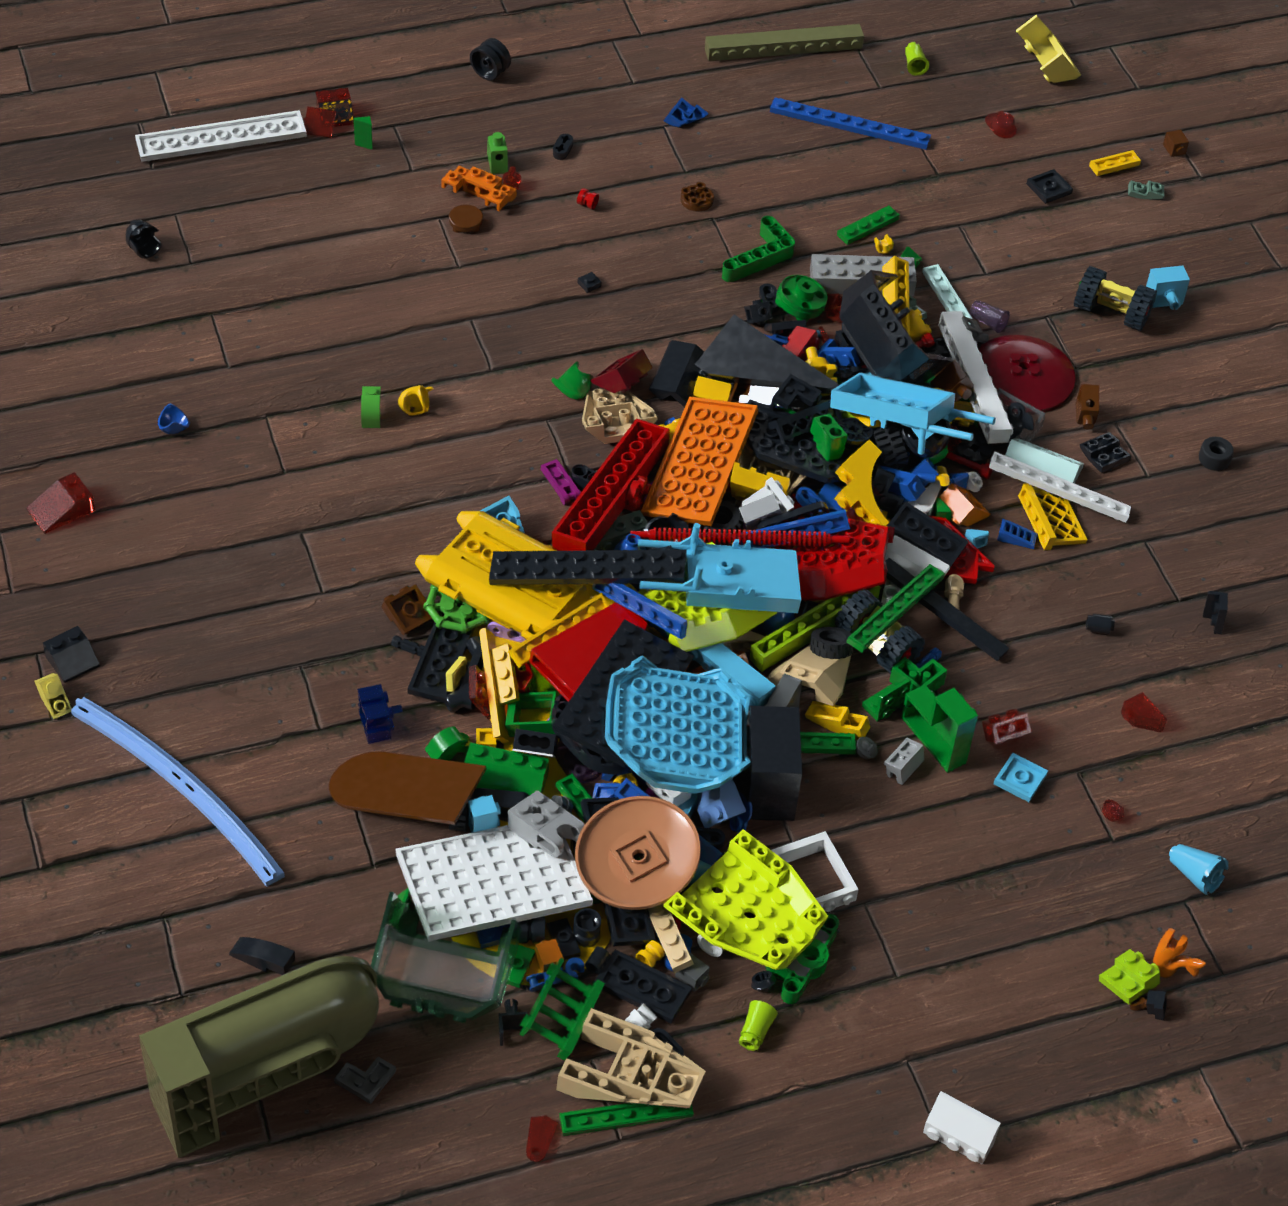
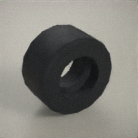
(1216, 453)

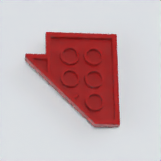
(969, 560)

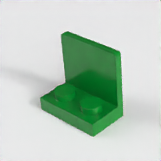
(887, 700)

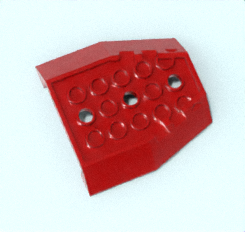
(844, 566)

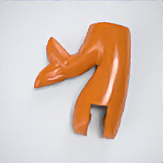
(1168, 956)

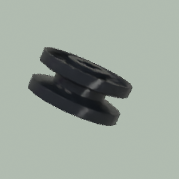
(857, 434)

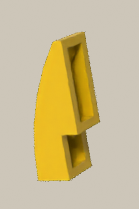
(838, 719)

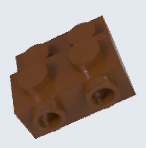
(406, 609)

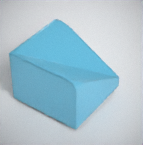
(977, 537)

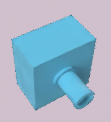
(1170, 286)

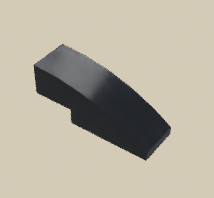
(263, 954)

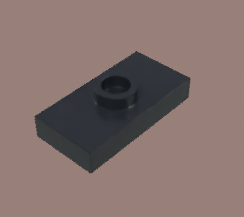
(565, 938)

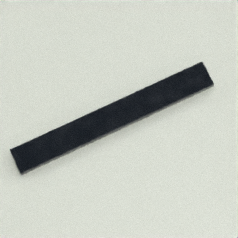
(950, 614)

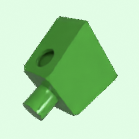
(497, 145)

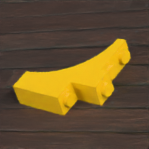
(858, 492)

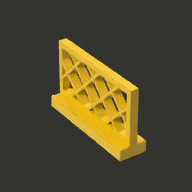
(1040, 522)

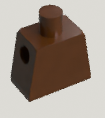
(954, 380)
(1087, 411)

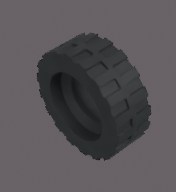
(830, 643)

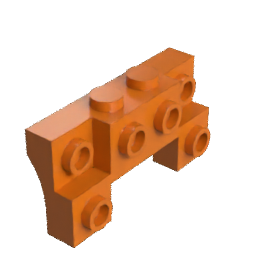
(481, 185)

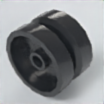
(490, 59)

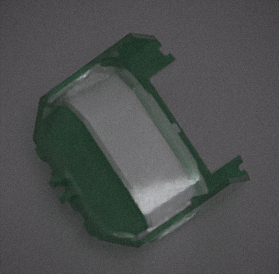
(439, 973)

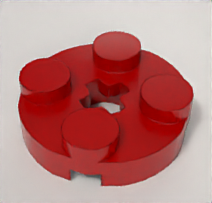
(637, 493)

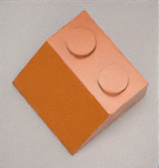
(963, 505)

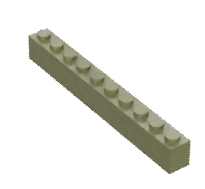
(784, 42)

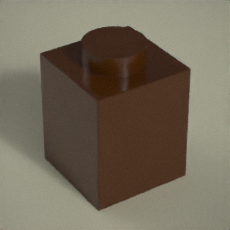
(1176, 143)

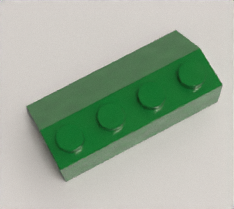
(509, 769)

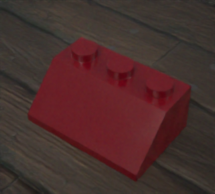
(624, 372)

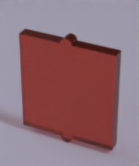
(319, 121)

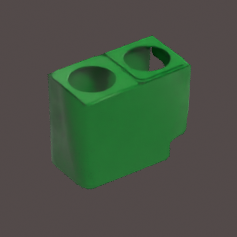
(829, 447)

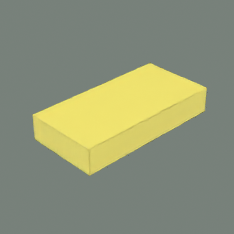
(455, 673)

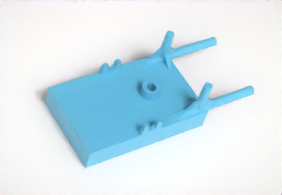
(902, 403)
(734, 575)

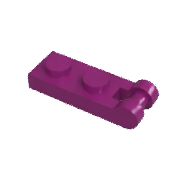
(560, 481)

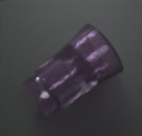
(990, 315)

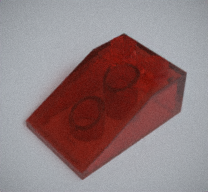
(61, 503)

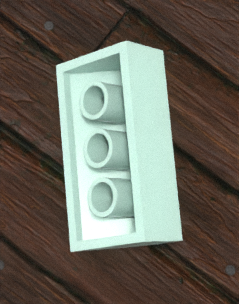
(1044, 459)

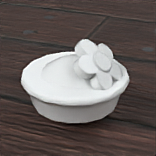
(974, 482)

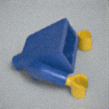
(929, 472)

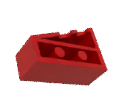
(800, 340)

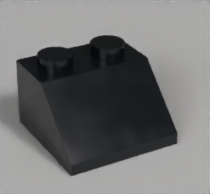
(70, 654)

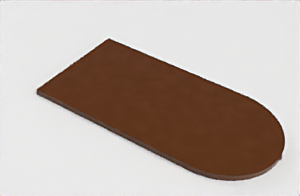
(405, 786)

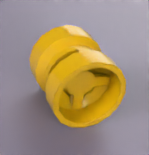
(652, 953)

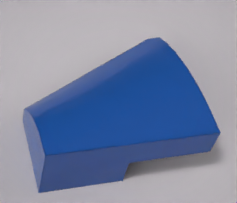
(684, 113)

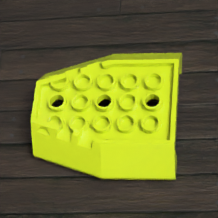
(706, 624)
(757, 883)

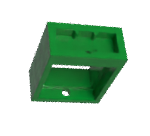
(530, 701)

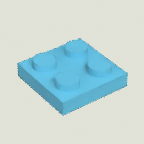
(1020, 777)

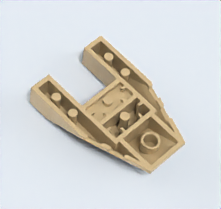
(641, 1072)

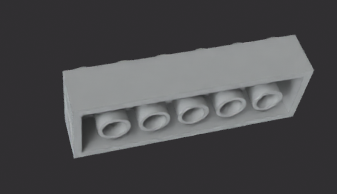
(841, 271)

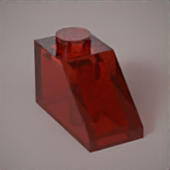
(1143, 713)

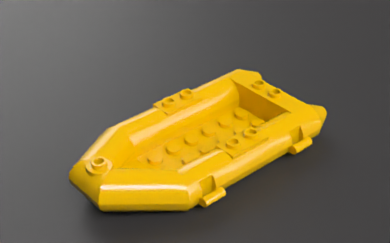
(465, 568)

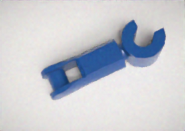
(571, 965)

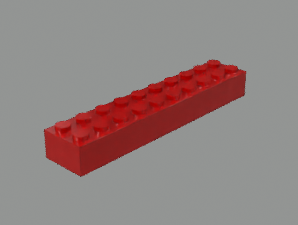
(607, 490)

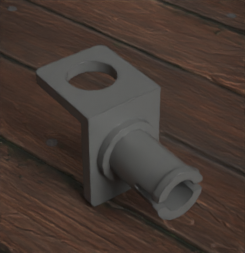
(977, 333)

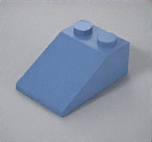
(719, 804)

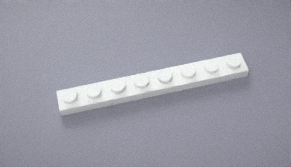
(1060, 487)

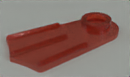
(540, 1137)

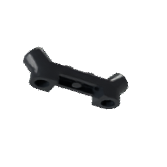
(460, 698)

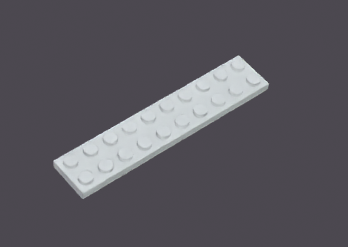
(220, 136)

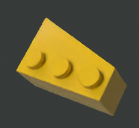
(747, 482)

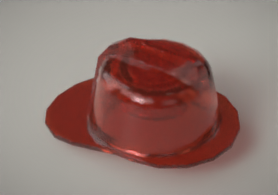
(1001, 124)

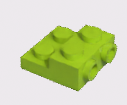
(1131, 976)

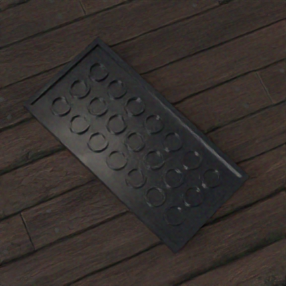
(586, 711)

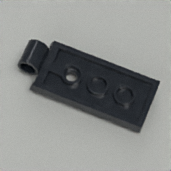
(645, 984)

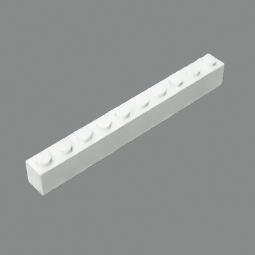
(984, 395)

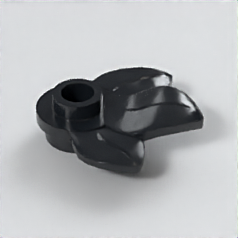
(1019, 420)

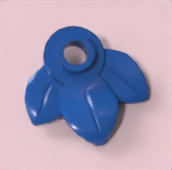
(741, 821)

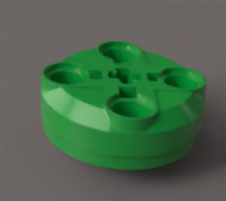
(801, 297)

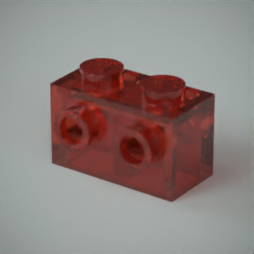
(1007, 726)

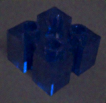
(375, 713)

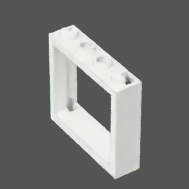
(815, 844)

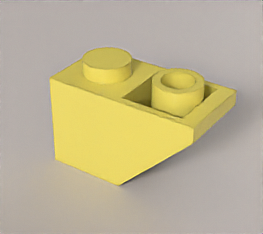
(53, 695)

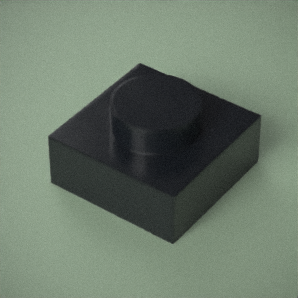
(589, 282)

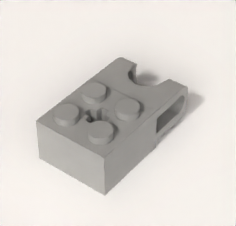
(543, 823)

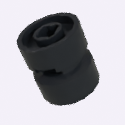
(587, 927)
(532, 930)

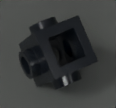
(758, 312)

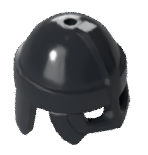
(141, 238)

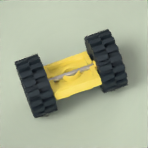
(1134, 304)
(891, 645)

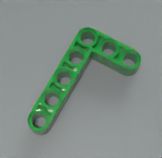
(777, 249)

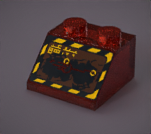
(339, 101)

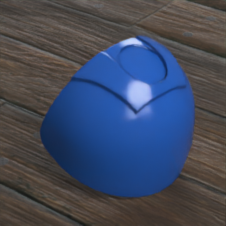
(172, 420)

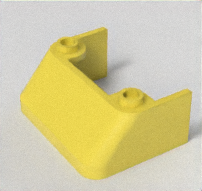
(1044, 44)

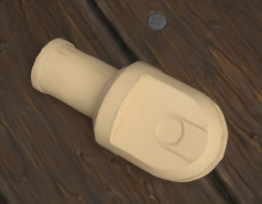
(954, 589)

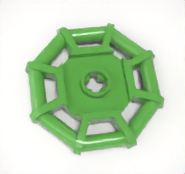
(452, 612)

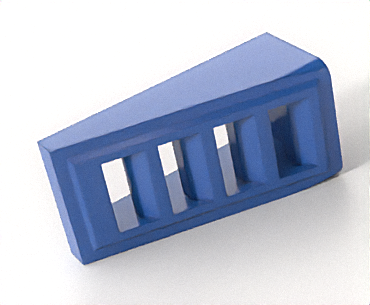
(1007, 535)

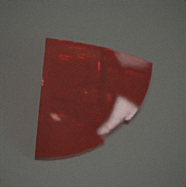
(833, 306)

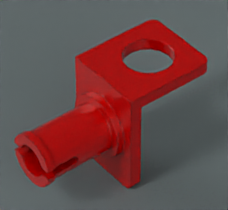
(524, 678)

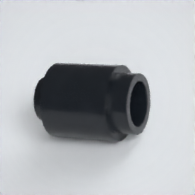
(1100, 623)

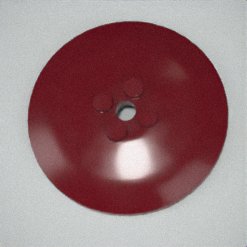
(1048, 374)

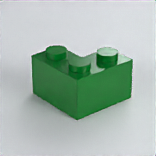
(930, 674)

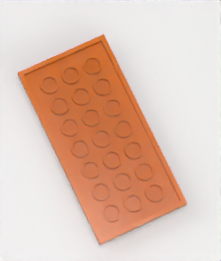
(700, 460)

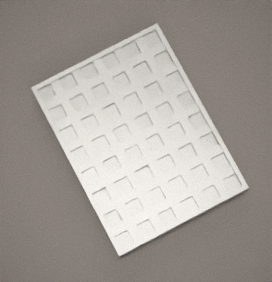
(488, 881)

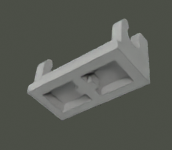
(759, 510)
(905, 760)

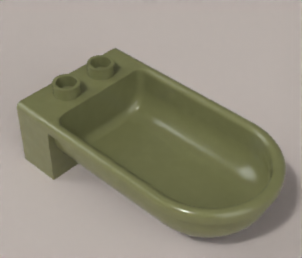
(255, 1045)

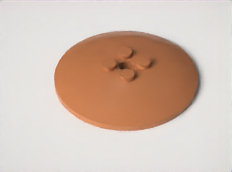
(633, 827)

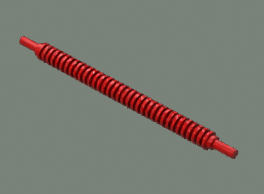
(826, 538)

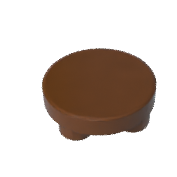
(697, 197)
(465, 218)

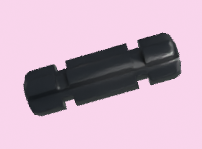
(407, 645)

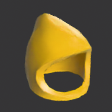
(415, 397)

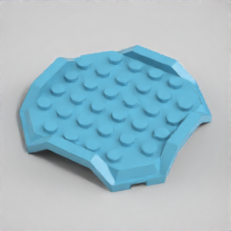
(677, 726)

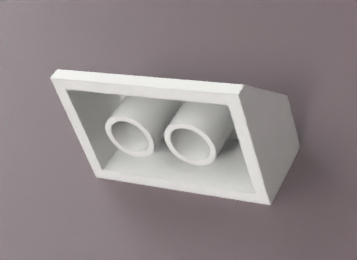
(961, 1128)

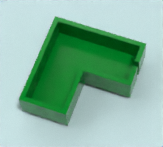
(941, 723)

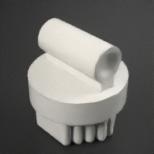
(641, 1017)

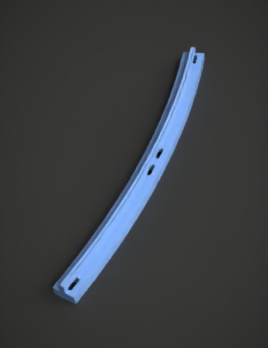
(201, 797)

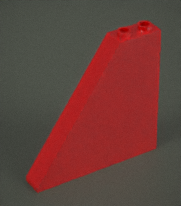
(572, 653)

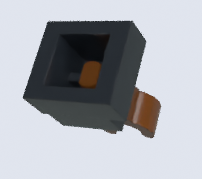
(1155, 1004)

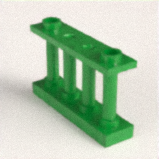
(581, 1008)

